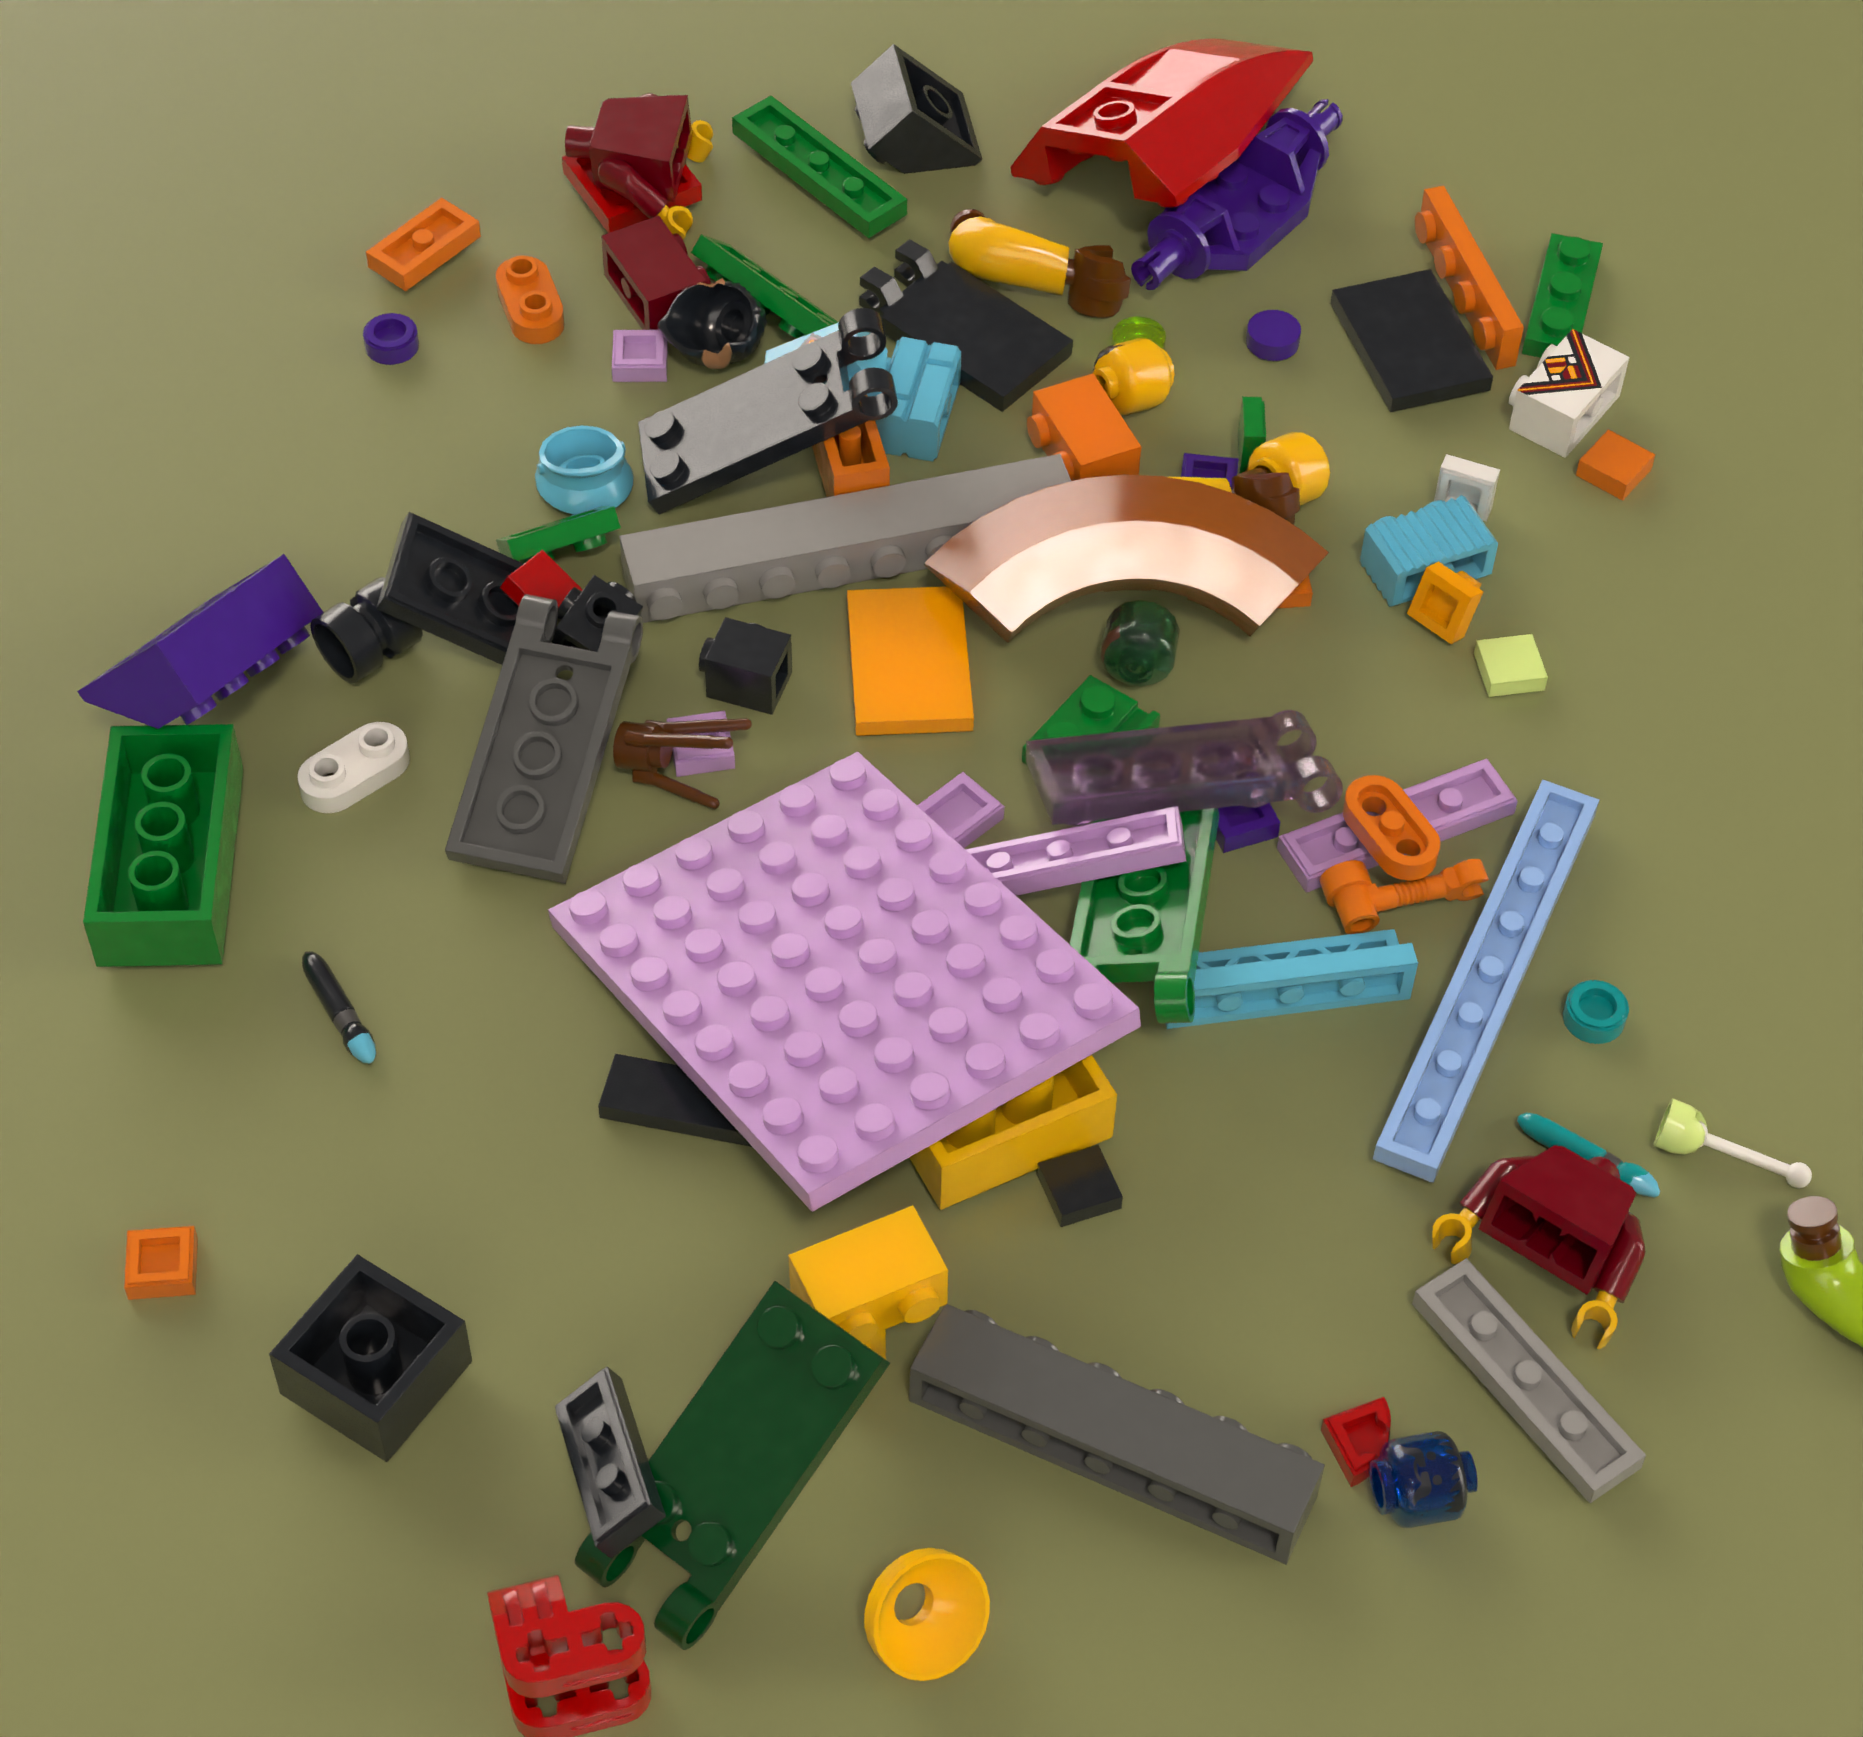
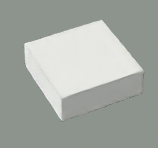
(1468, 479)

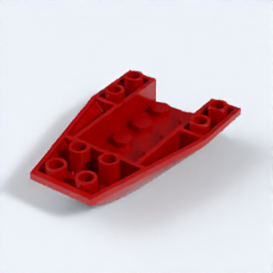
(1170, 116)

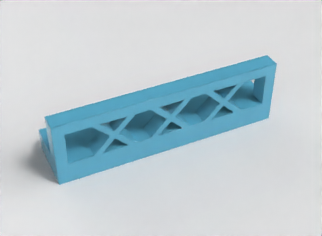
(1301, 977)

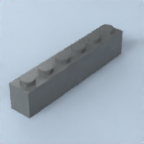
(1116, 1432)

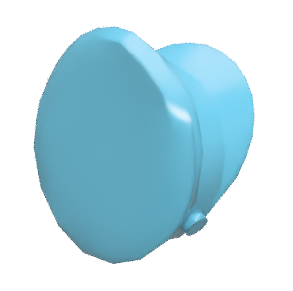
(583, 469)

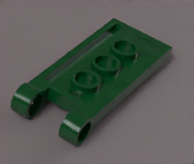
(745, 1453)

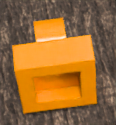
(1445, 601)

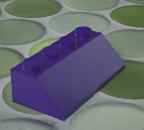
(209, 649)

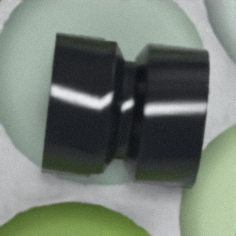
(359, 635)

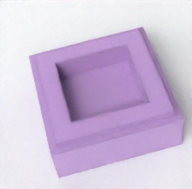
(639, 356)
(696, 760)

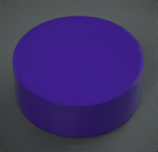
(1273, 335)
(391, 338)

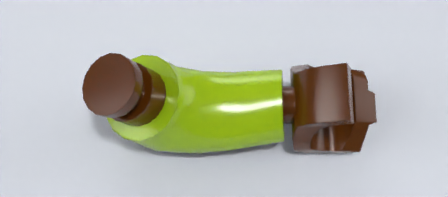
(1824, 1265)

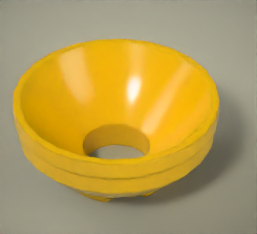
(946, 1626)

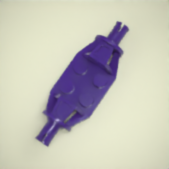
(1247, 206)

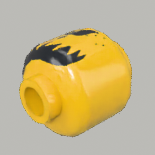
(1135, 374)

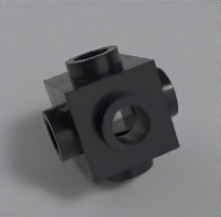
(586, 611)

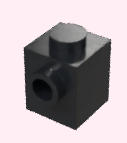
(747, 665)

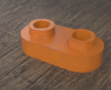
(530, 300)
(1395, 831)

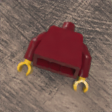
(643, 151)
(1562, 1217)

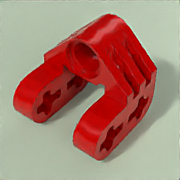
(563, 1656)

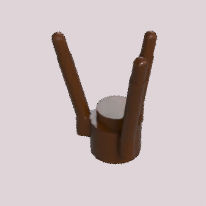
(651, 744)

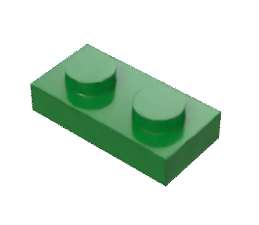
(582, 530)

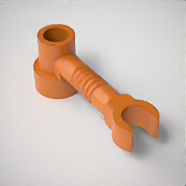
(1358, 900)

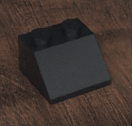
(913, 116)

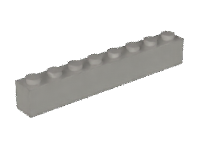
(817, 540)

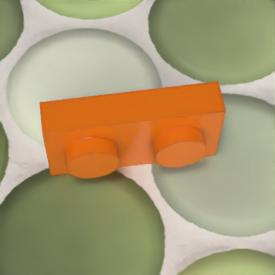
(423, 244)

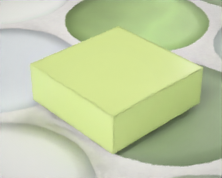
(1510, 665)

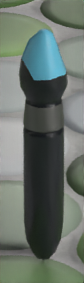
(337, 1005)

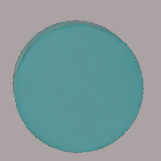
(1595, 1011)

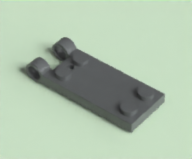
(542, 745)

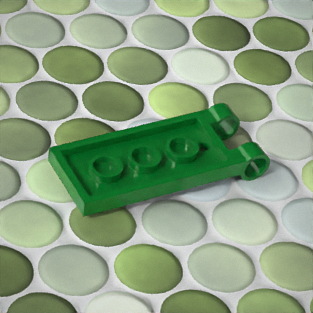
(1152, 921)

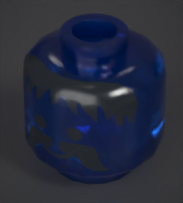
(1422, 1479)

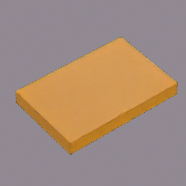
(909, 661)

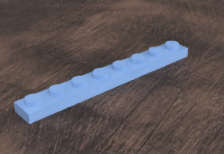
(1485, 982)

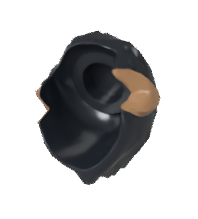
(714, 323)

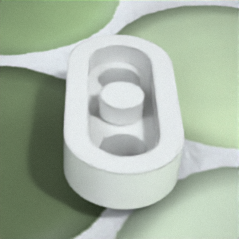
(360, 766)

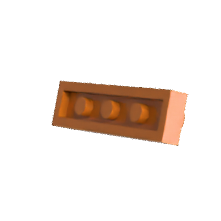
(1469, 277)

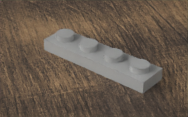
(1529, 1380)

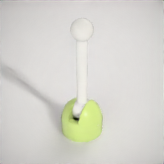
(1686, 1130)

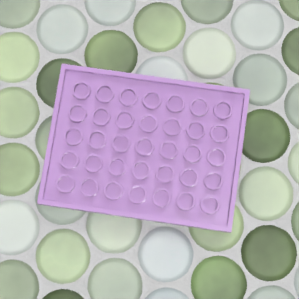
(841, 977)

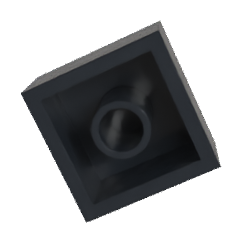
(371, 1357)

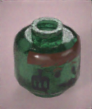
(1140, 638)

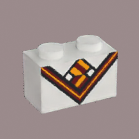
(1567, 392)

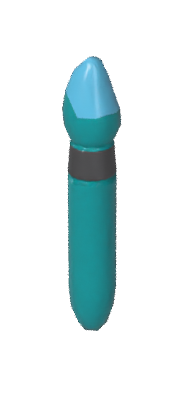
(1551, 1134)

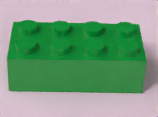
(164, 846)

